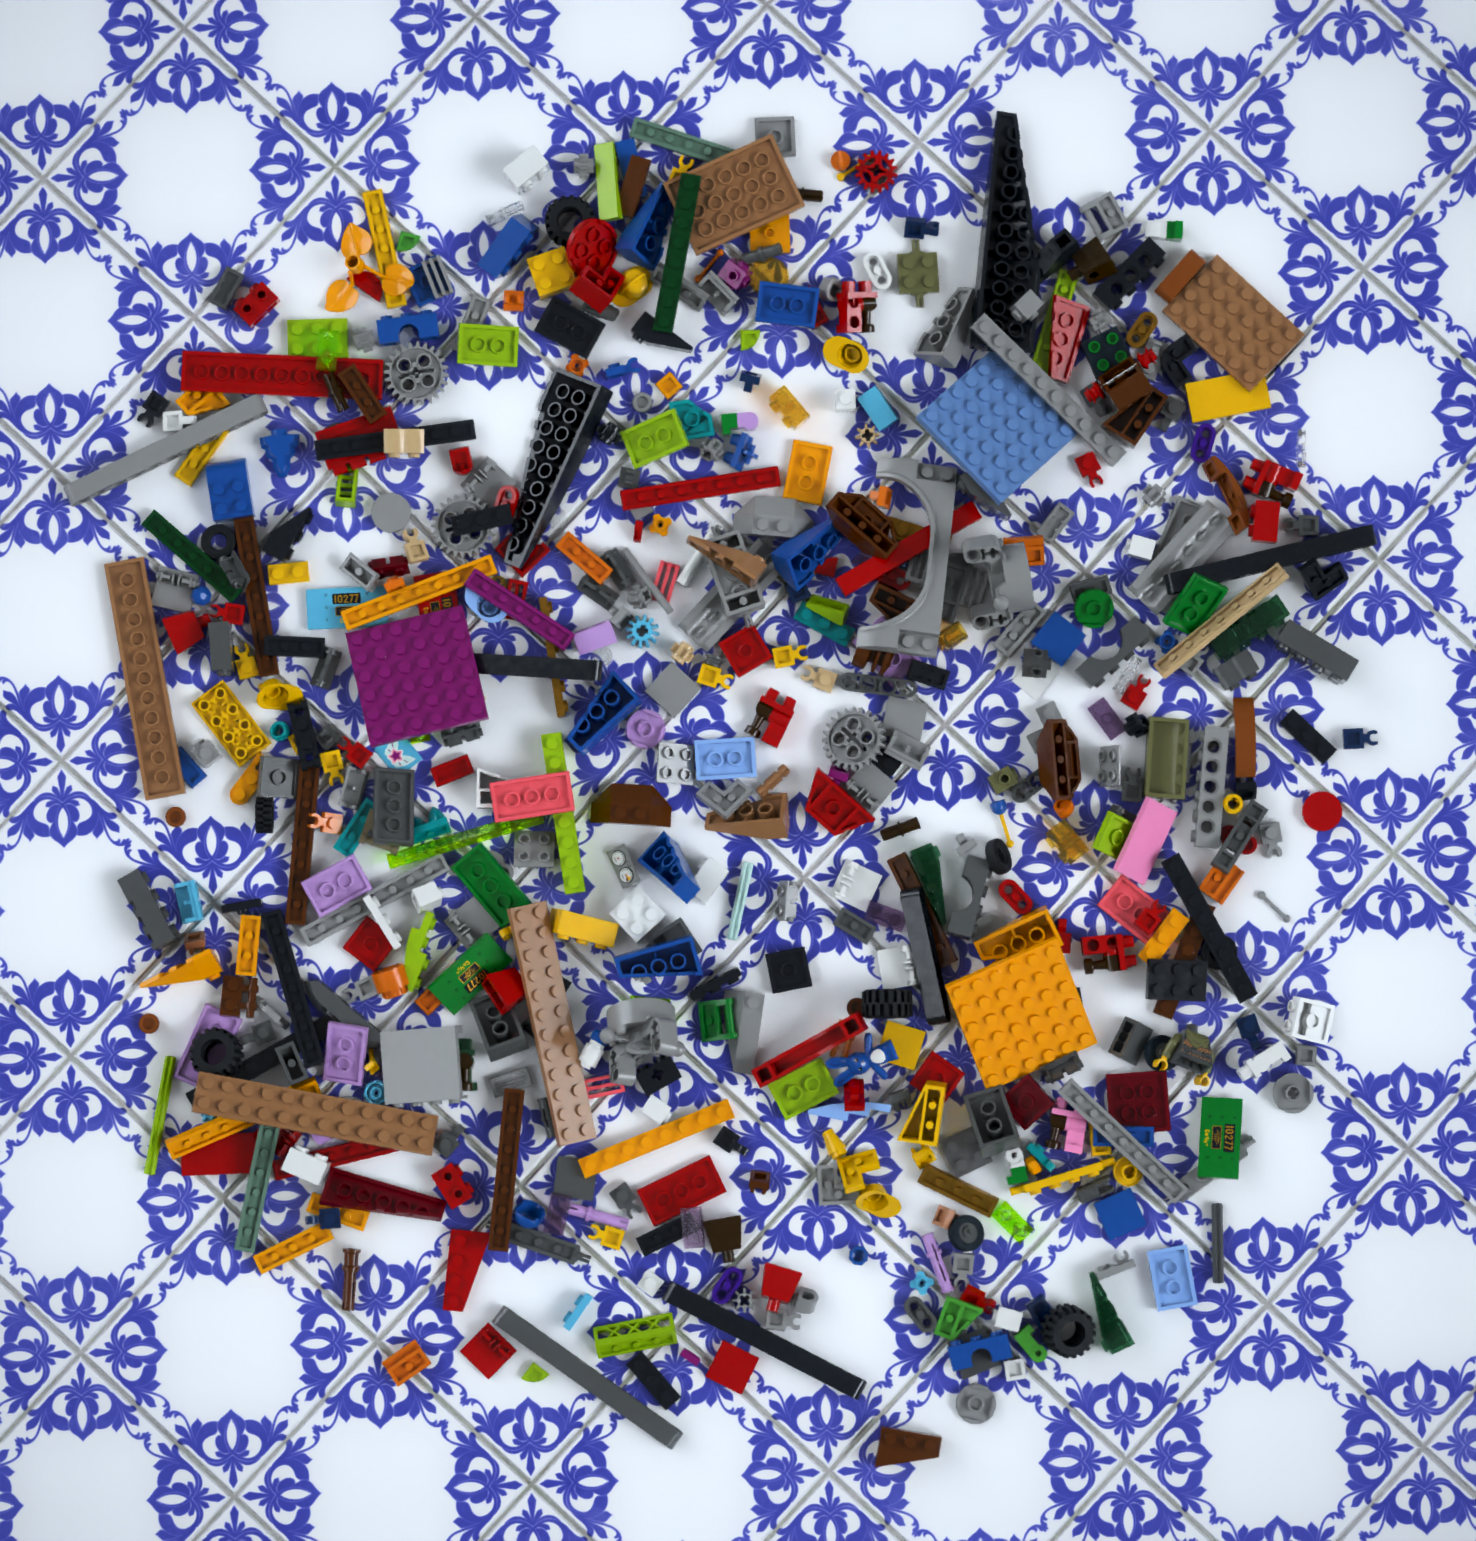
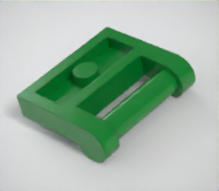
(711, 1020)

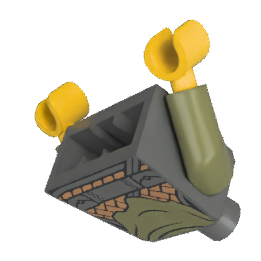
(1191, 1052)

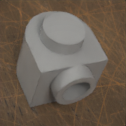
(829, 288)
(805, 1300)

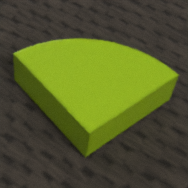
(748, 338)
(535, 1373)

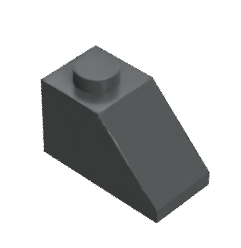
(292, 1063)

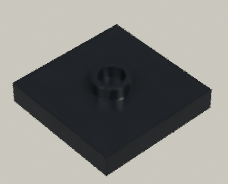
(788, 970)

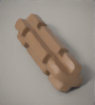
(773, 780)

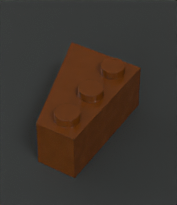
(1132, 422)
(890, 601)
(905, 1446)

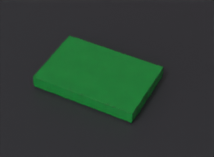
(1195, 604)

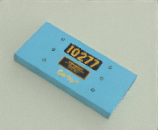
(326, 604)

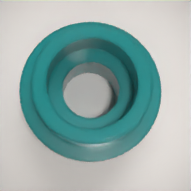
(274, 731)

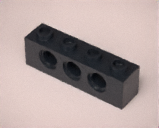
(1148, 250)

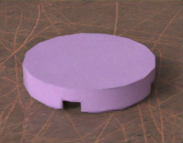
(645, 729)

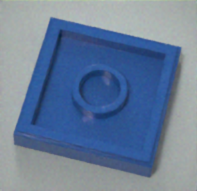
(421, 289)
(1058, 638)
(1119, 1214)

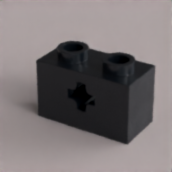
(669, 1075)

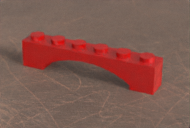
(809, 1049)

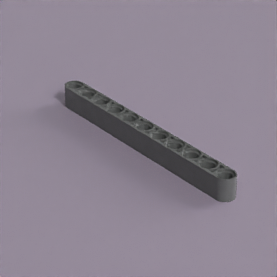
(587, 1377)

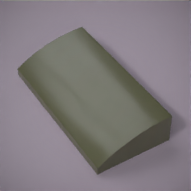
(1166, 758)

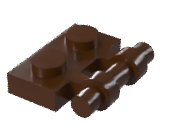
(232, 997)

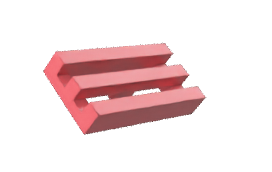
(669, 566)
(602, 1086)

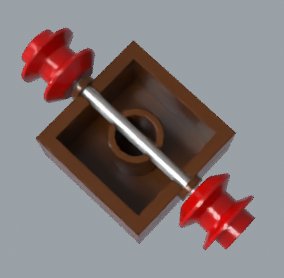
(1124, 381)

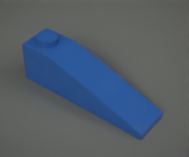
(644, 234)
(803, 553)

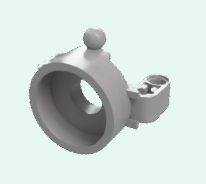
(1008, 580)
(638, 1029)

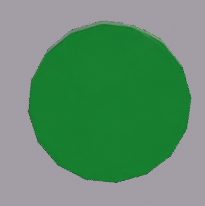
(1093, 608)

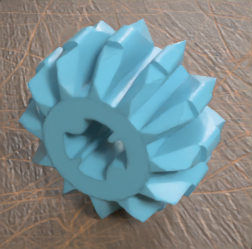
(637, 626)

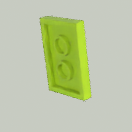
(304, 336)
(487, 345)
(655, 438)
(803, 1088)

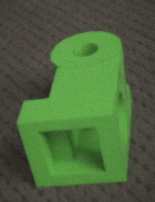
(1034, 1350)

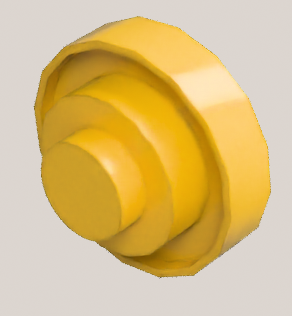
(1126, 1172)

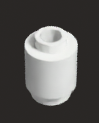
(591, 1054)

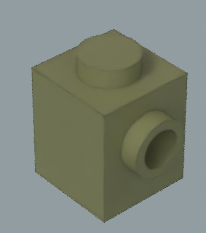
(1003, 779)

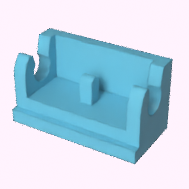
(878, 408)
(189, 901)

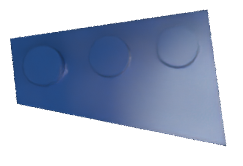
(508, 245)

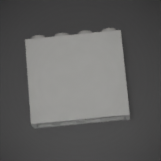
(421, 1066)

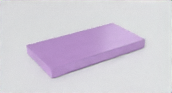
(209, 1018)

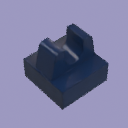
(749, 378)

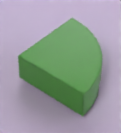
(407, 241)

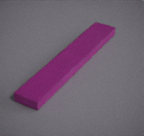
(519, 609)

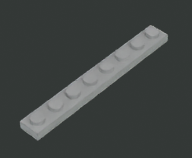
(385, 894)
(1123, 1140)

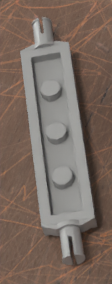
(1195, 1184)

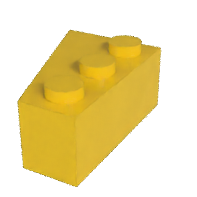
(583, 928)
(926, 1116)

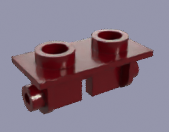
(397, 567)

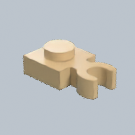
(414, 549)
(822, 679)

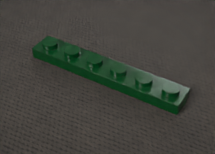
(191, 555)

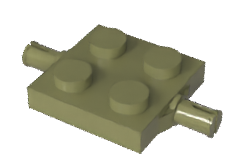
(917, 273)

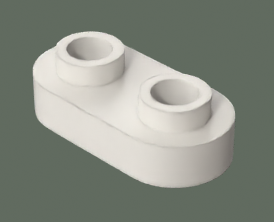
(877, 271)

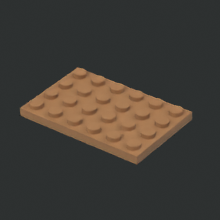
(739, 194)
(1233, 323)

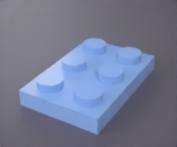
(725, 758)
(1172, 1277)

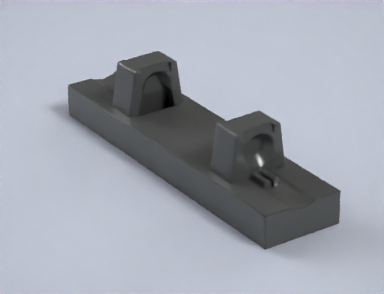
(1239, 836)

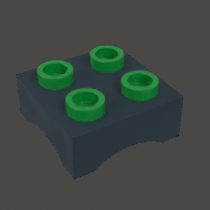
(1105, 351)

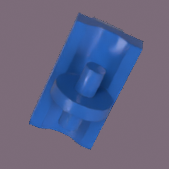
(743, 452)

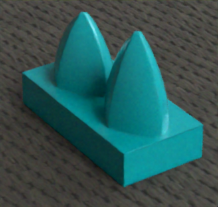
(437, 826)

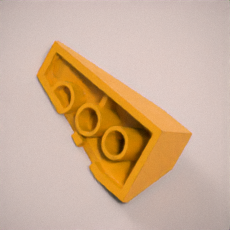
(1018, 935)
(197, 968)

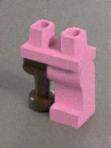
(1068, 1121)

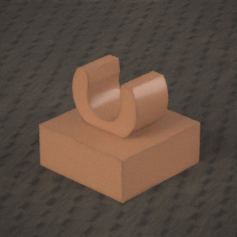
(194, 941)
(944, 1217)

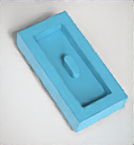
(581, 1303)

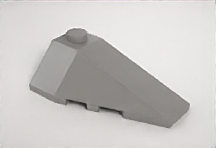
(947, 337)
(747, 1022)

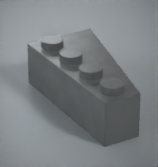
(148, 910)

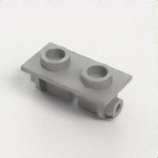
(785, 910)

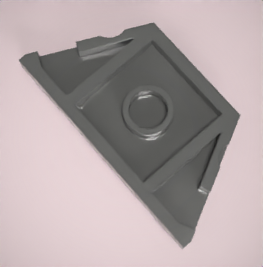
(956, 579)

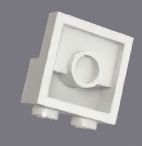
(1309, 1020)

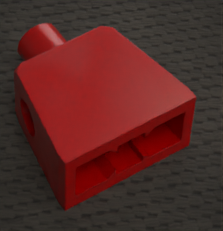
(185, 629)
(504, 989)
(778, 1285)

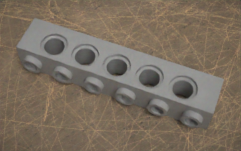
(1220, 736)

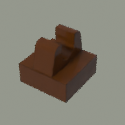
(759, 1180)

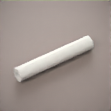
(696, 560)

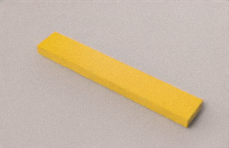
(382, 239)

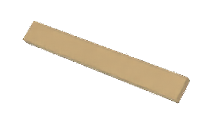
(1221, 620)

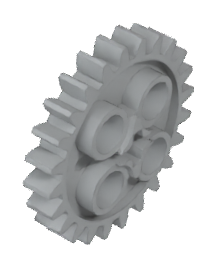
(420, 391)
(467, 543)
(866, 726)

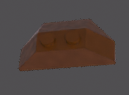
(863, 524)
(1058, 759)
(631, 806)

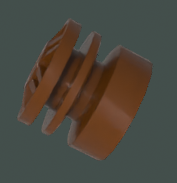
(880, 658)

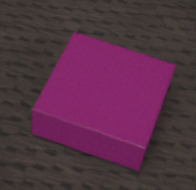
(691, 1357)

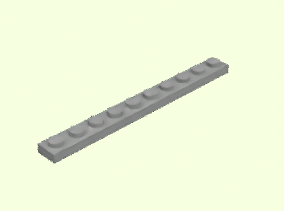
(1048, 389)

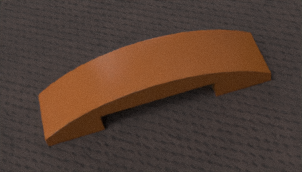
(1234, 497)
(1244, 737)

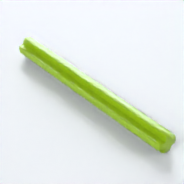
(160, 1115)

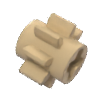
(863, 440)
(682, 652)

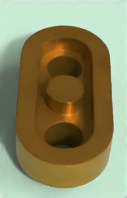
(1140, 330)

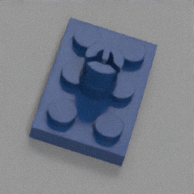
(787, 304)

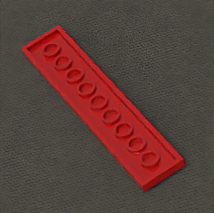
(269, 374)

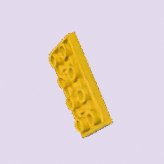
(1224, 398)
(231, 723)

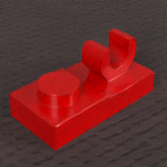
(854, 1095)

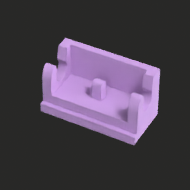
(594, 637)

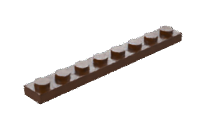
(256, 593)
(302, 846)
(506, 1170)

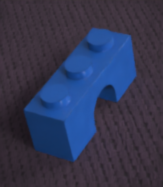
(390, 328)
(961, 1353)

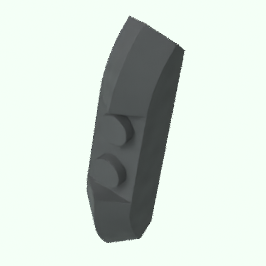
(323, 996)

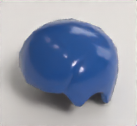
(528, 1214)

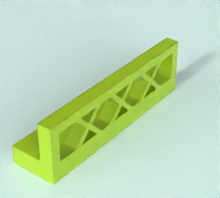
(635, 1339)

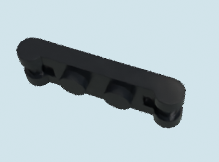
(304, 735)

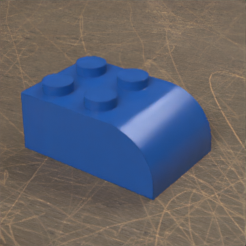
(229, 490)

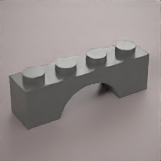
(1093, 669)
(963, 922)

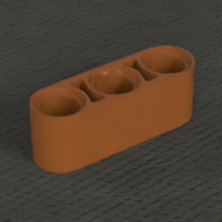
(1180, 276)

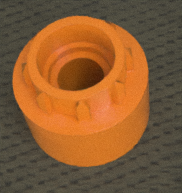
(391, 981)

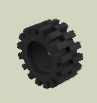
(264, 815)

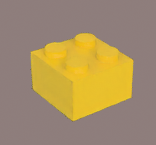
(551, 272)

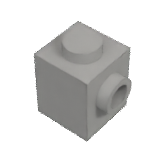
(1026, 307)
(206, 753)

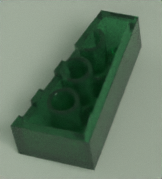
(1249, 627)

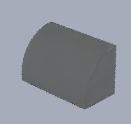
(1130, 1040)

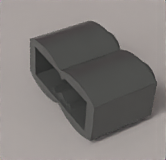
(1235, 670)

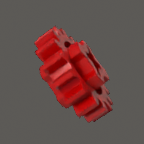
(883, 173)

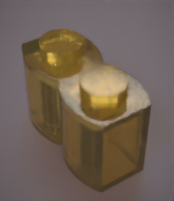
(952, 636)
(1066, 842)

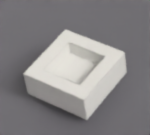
(650, 1283)
(1014, 1369)

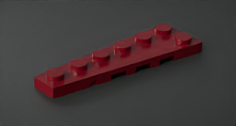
(366, 1194)

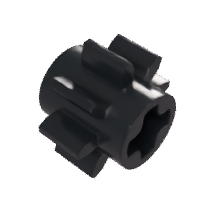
(609, 433)
(1136, 725)

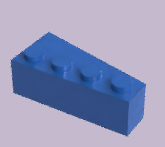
(603, 714)

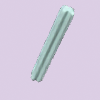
(740, 900)

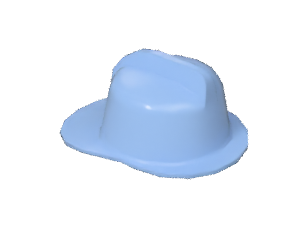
(483, 608)

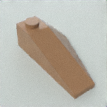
(737, 562)
(759, 819)

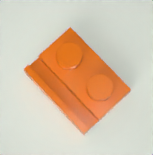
(1033, 545)
(1219, 885)
(406, 1362)

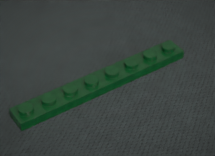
(677, 253)

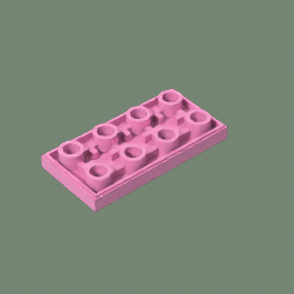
(1145, 840)

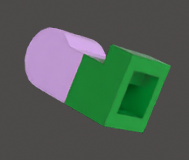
(737, 421)

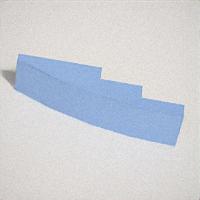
(837, 1110)

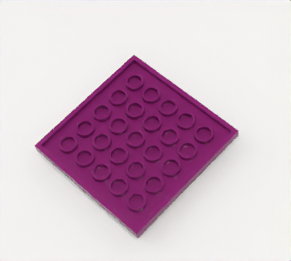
(416, 676)

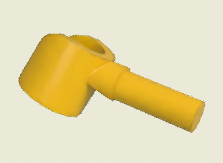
(372, 1066)

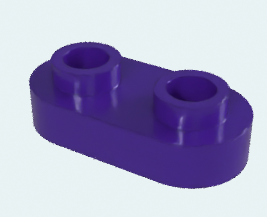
(1202, 443)
(727, 1285)

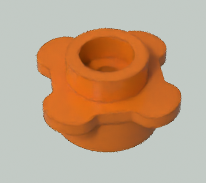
(576, 360)

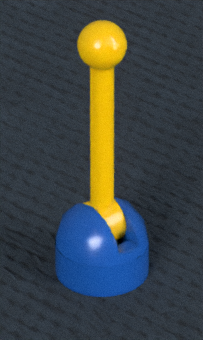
(999, 808)

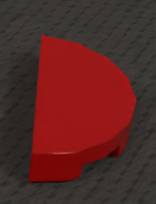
(369, 284)

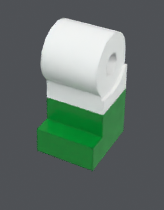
(1164, 230)
(1017, 1166)

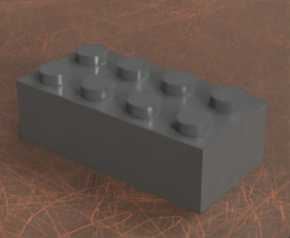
(1316, 652)

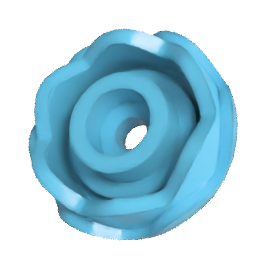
(369, 1092)

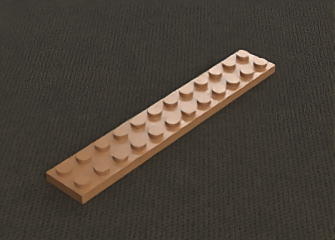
(145, 678)
(551, 1023)
(314, 1113)

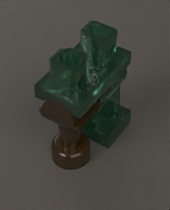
(467, 1063)

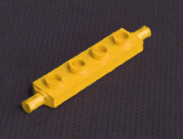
(1070, 1176)

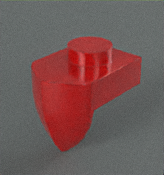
(461, 460)

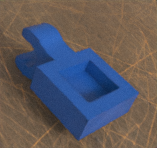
(616, 370)

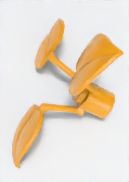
(357, 242)

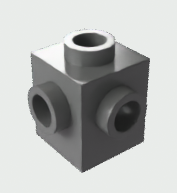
(1035, 663)

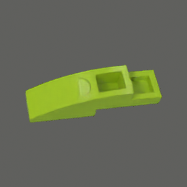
(414, 959)

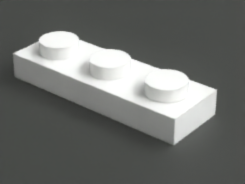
(383, 921)

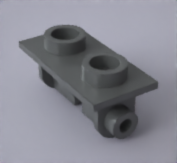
(235, 571)
(621, 575)
(600, 594)
(326, 668)
(454, 735)
(1054, 1070)

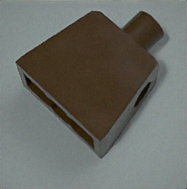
(1092, 263)
(724, 1236)

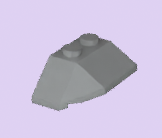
(772, 518)

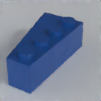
(667, 863)
(667, 958)

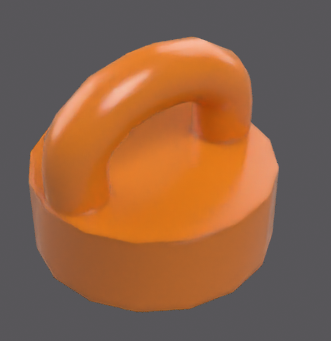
(840, 161)
(1063, 808)

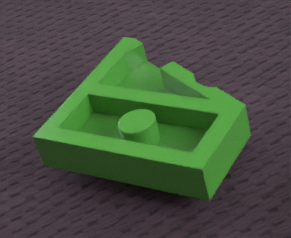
(956, 1317)

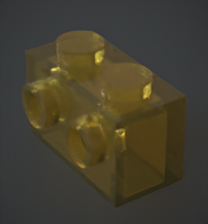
(789, 408)

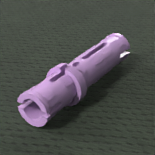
(589, 1213)
(938, 1265)

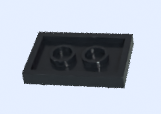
(569, 327)
(1176, 980)

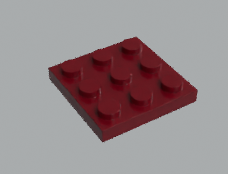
(1139, 1099)

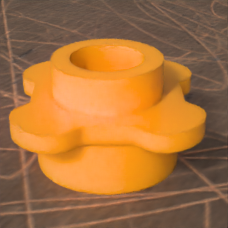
(665, 524)

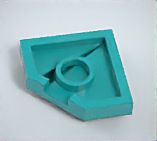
(694, 420)

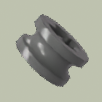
(712, 660)

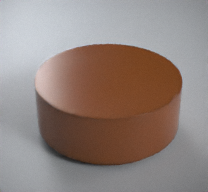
(175, 817)
(149, 1023)

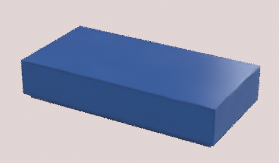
(191, 770)

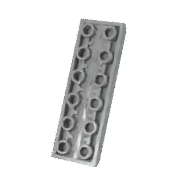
(1186, 550)
(707, 620)

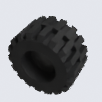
(559, 207)
(886, 1003)
(206, 1042)
(1080, 1339)

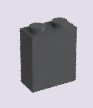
(221, 648)

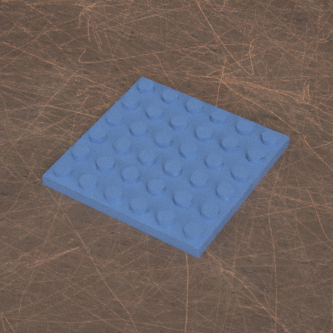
(995, 427)

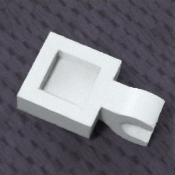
(175, 421)

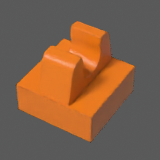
(513, 301)
(882, 497)

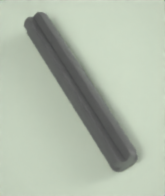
(1217, 1243)

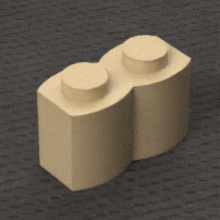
(403, 442)

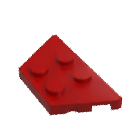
(834, 806)

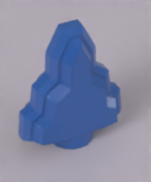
(280, 449)

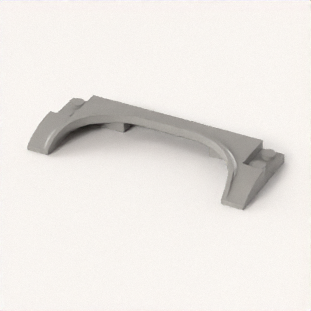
(918, 628)

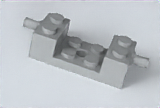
(736, 597)

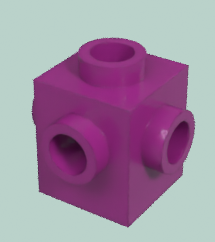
(735, 274)

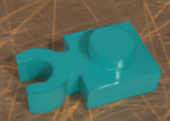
(1037, 1151)

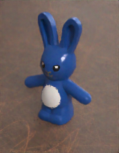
(860, 1062)

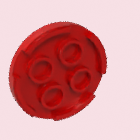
(592, 245)

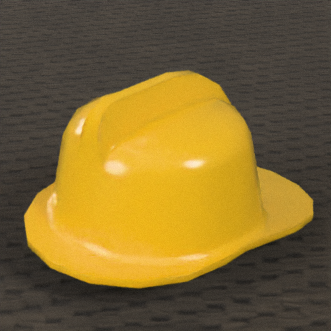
(633, 287)
(846, 354)
(276, 694)
(877, 1201)

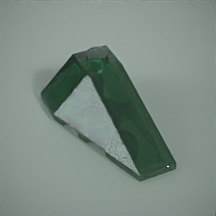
(928, 868)
(1111, 1328)

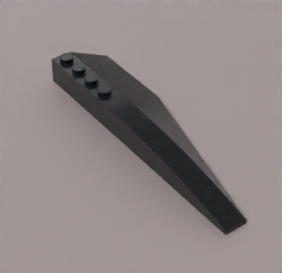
(1007, 242)

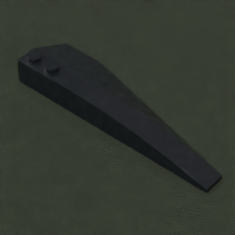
(562, 435)

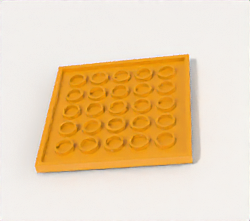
(1020, 1013)

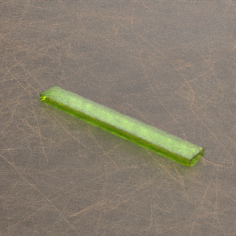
(460, 840)

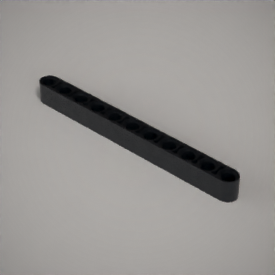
(1285, 555)
(764, 1340)

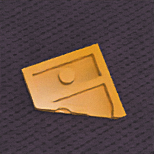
(198, 402)

